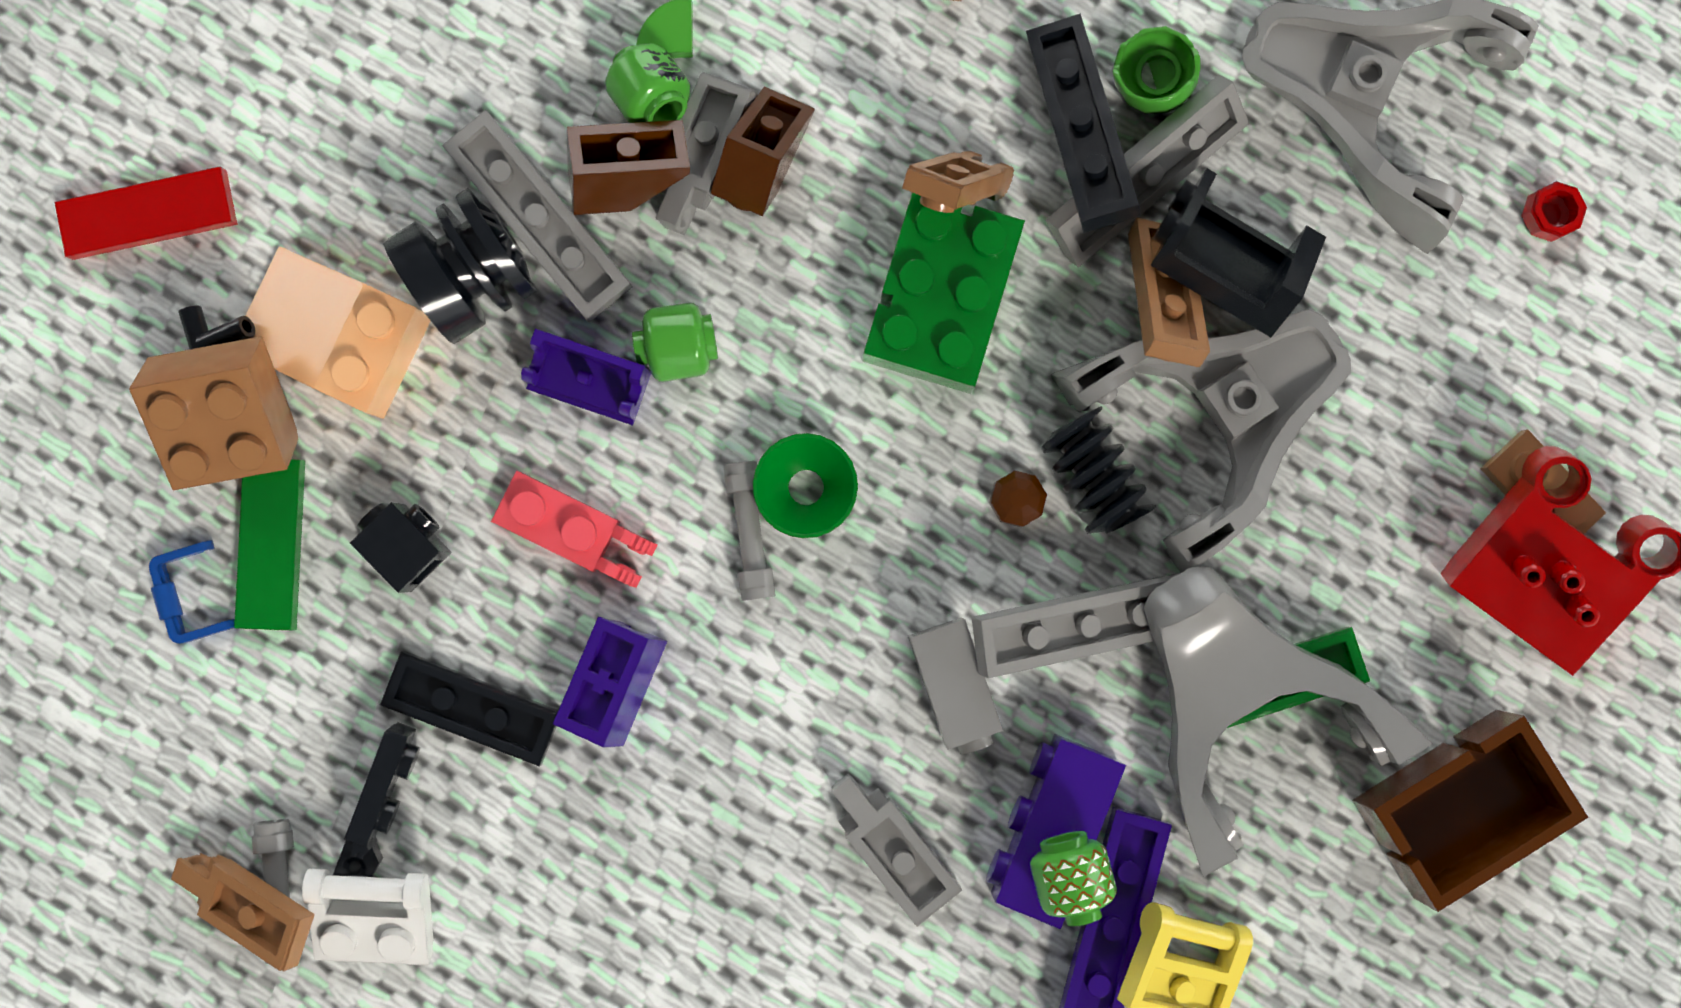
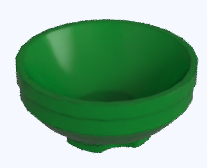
(798, 454)

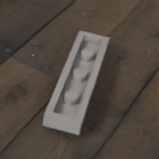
(1160, 162)
(537, 216)
(1063, 628)

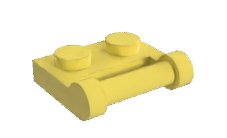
(1178, 981)

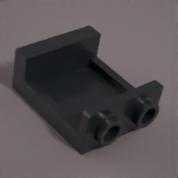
(1232, 260)

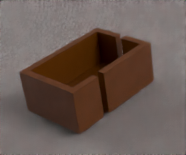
(1470, 809)

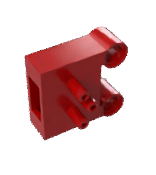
(1548, 575)

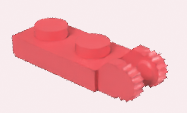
(567, 527)

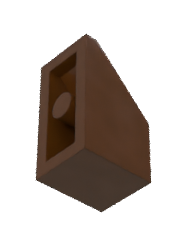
(761, 151)
(624, 164)

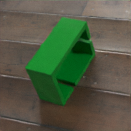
(943, 294)

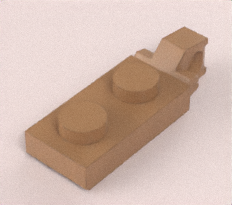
(246, 908)

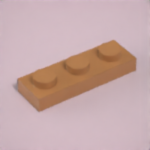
(1168, 311)

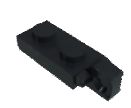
(375, 806)

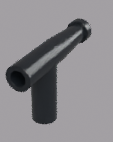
(199, 335)

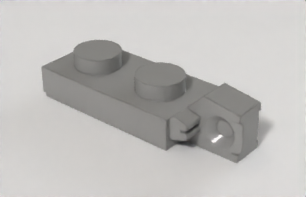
(708, 120)
(894, 851)

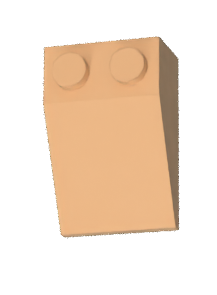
(335, 332)

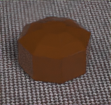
(1018, 498)

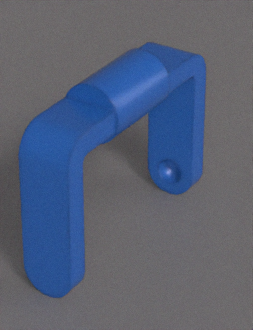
(167, 599)

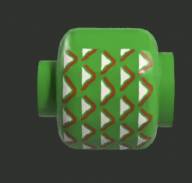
(1073, 877)

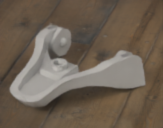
(1344, 68)
(1255, 394)
(1229, 664)

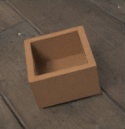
(215, 413)

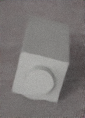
(954, 687)

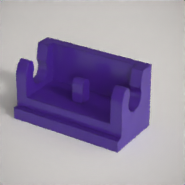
(585, 377)
(609, 683)

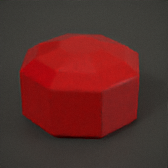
(1554, 211)

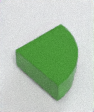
(670, 28)

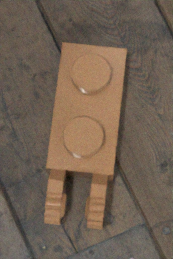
(957, 181)

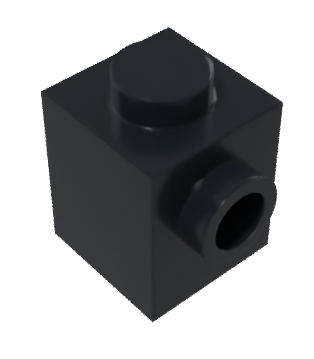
(400, 544)

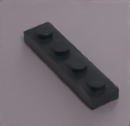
(1083, 124)

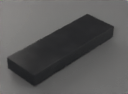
(470, 708)

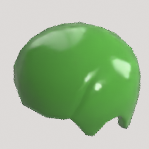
(1172, 63)

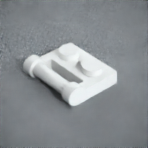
(366, 928)

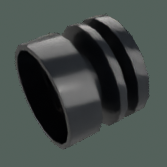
(460, 266)

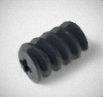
(1096, 474)

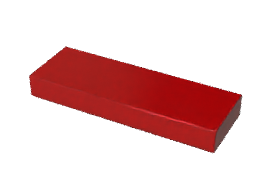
(145, 213)

